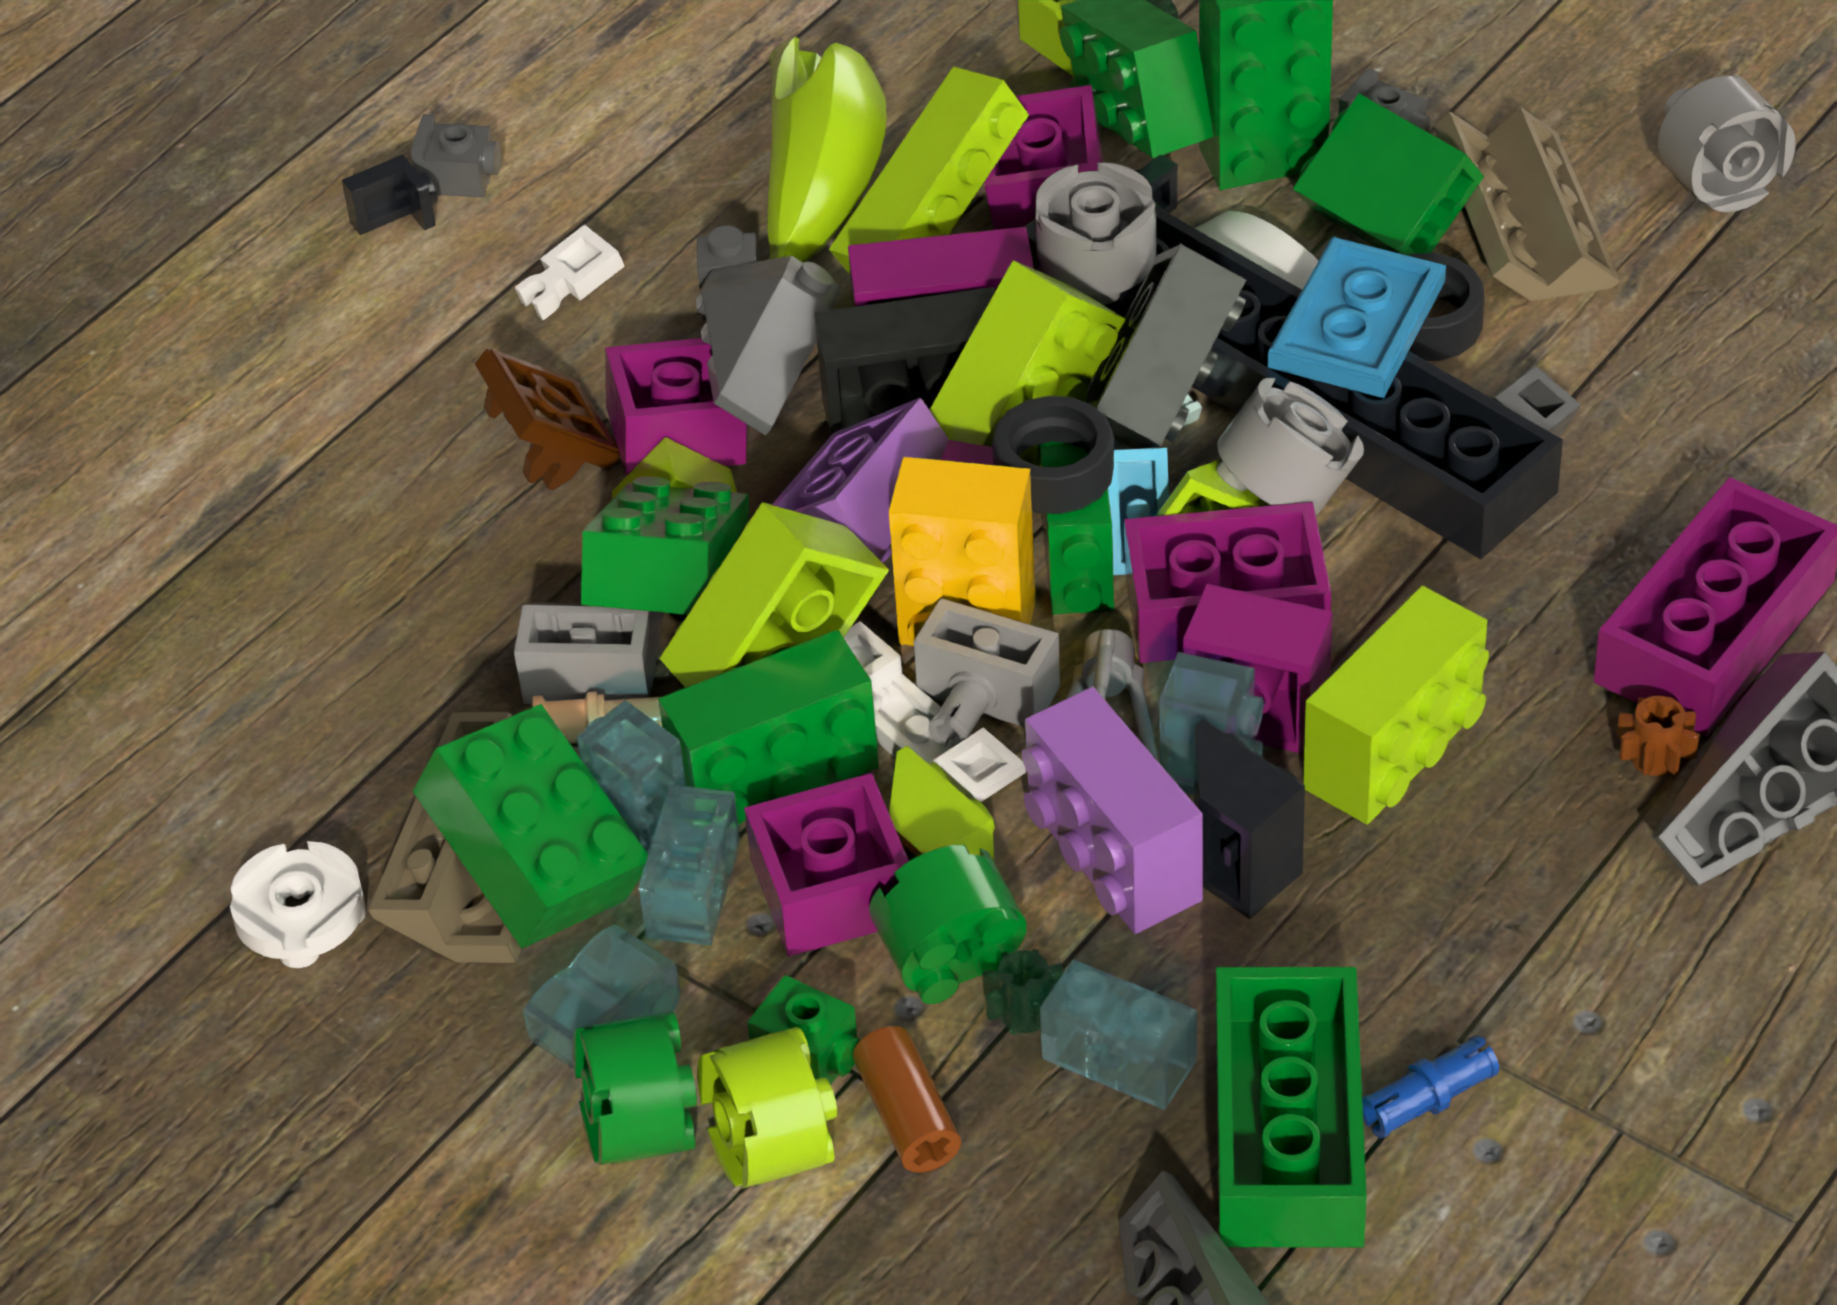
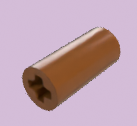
(906, 1099)

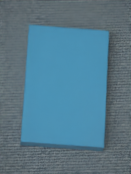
(1357, 317)

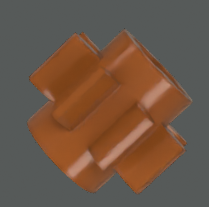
(1657, 735)

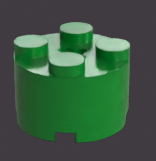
(947, 920)
(634, 1089)

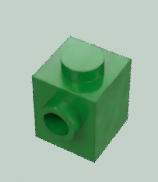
(824, 1020)

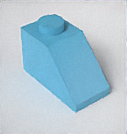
(1136, 491)

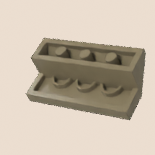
(1531, 209)
(430, 891)

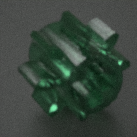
(1019, 989)

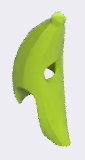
(822, 144)

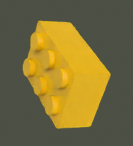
(961, 538)

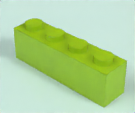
(937, 163)

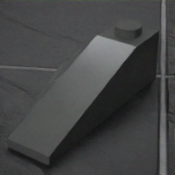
(761, 332)
(1762, 773)
(1177, 1254)

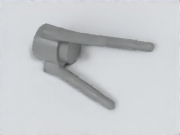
(1111, 668)

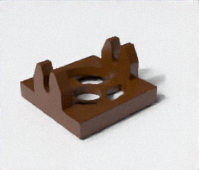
(558, 446)

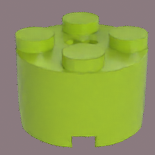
(767, 1108)

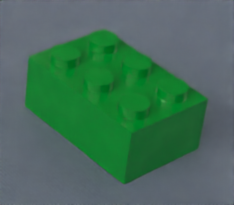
(1140, 72)
(659, 544)
(777, 724)
(531, 825)

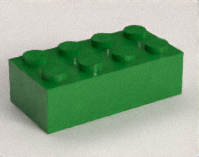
(1265, 86)
(1289, 1108)

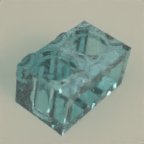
(689, 865)

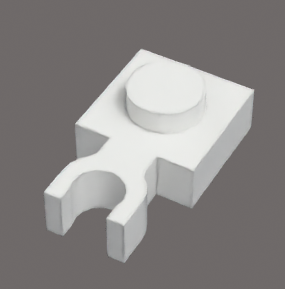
(571, 267)

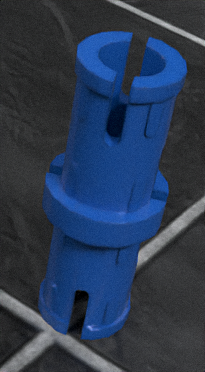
(1429, 1086)

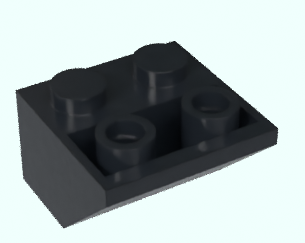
(1248, 821)

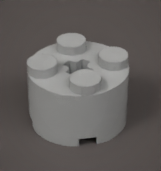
(1725, 142)
(1096, 229)
(1287, 447)

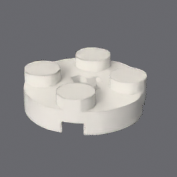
(301, 931)

